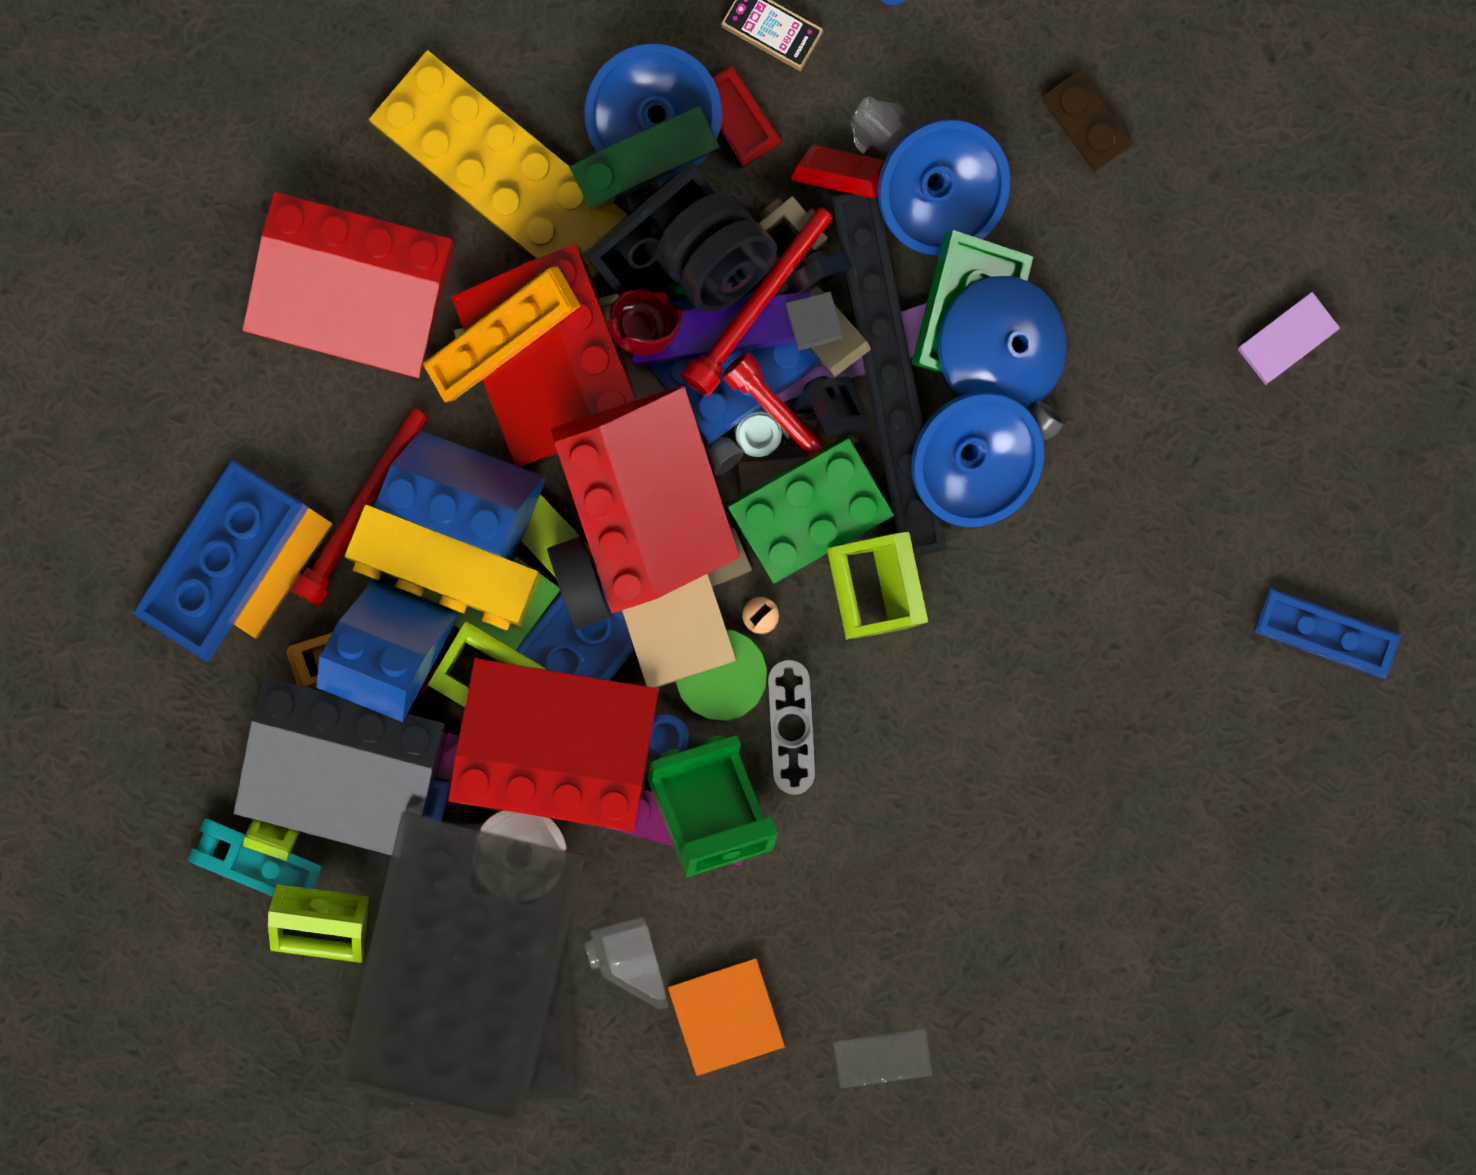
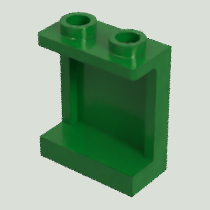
(710, 806)

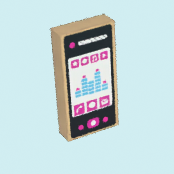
(773, 30)

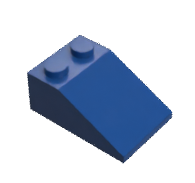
(384, 649)

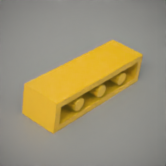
(443, 567)

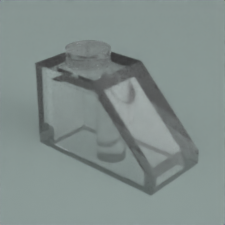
(629, 960)

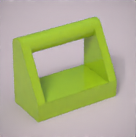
(897, 580)
(455, 688)
(318, 913)

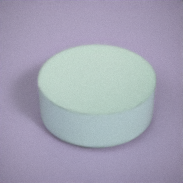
(758, 434)

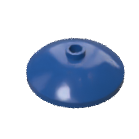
(638, 82)
(969, 187)
(979, 335)
(997, 471)

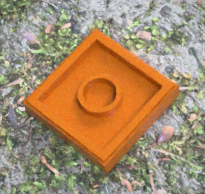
(726, 1017)

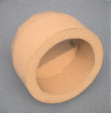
(768, 621)

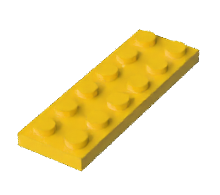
(490, 161)

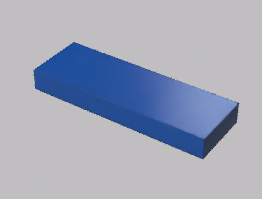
(1327, 633)

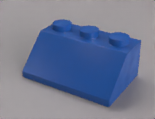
(461, 494)

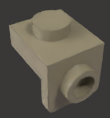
(793, 216)

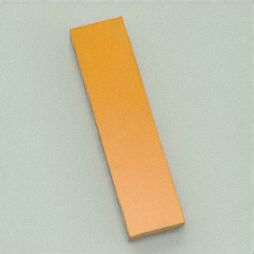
(501, 334)

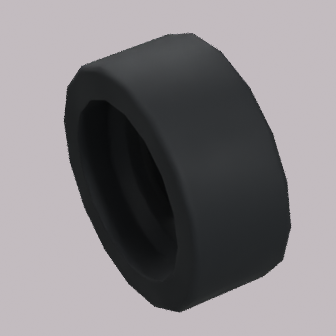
(578, 582)

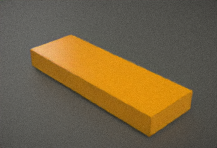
(289, 562)

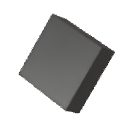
(814, 321)

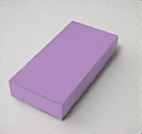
(1288, 338)

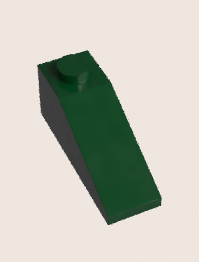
(644, 158)

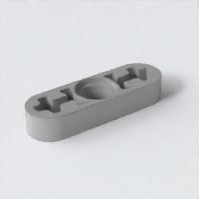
(800, 692)

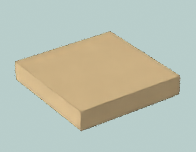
(679, 634)

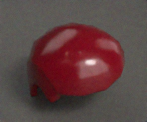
(644, 321)

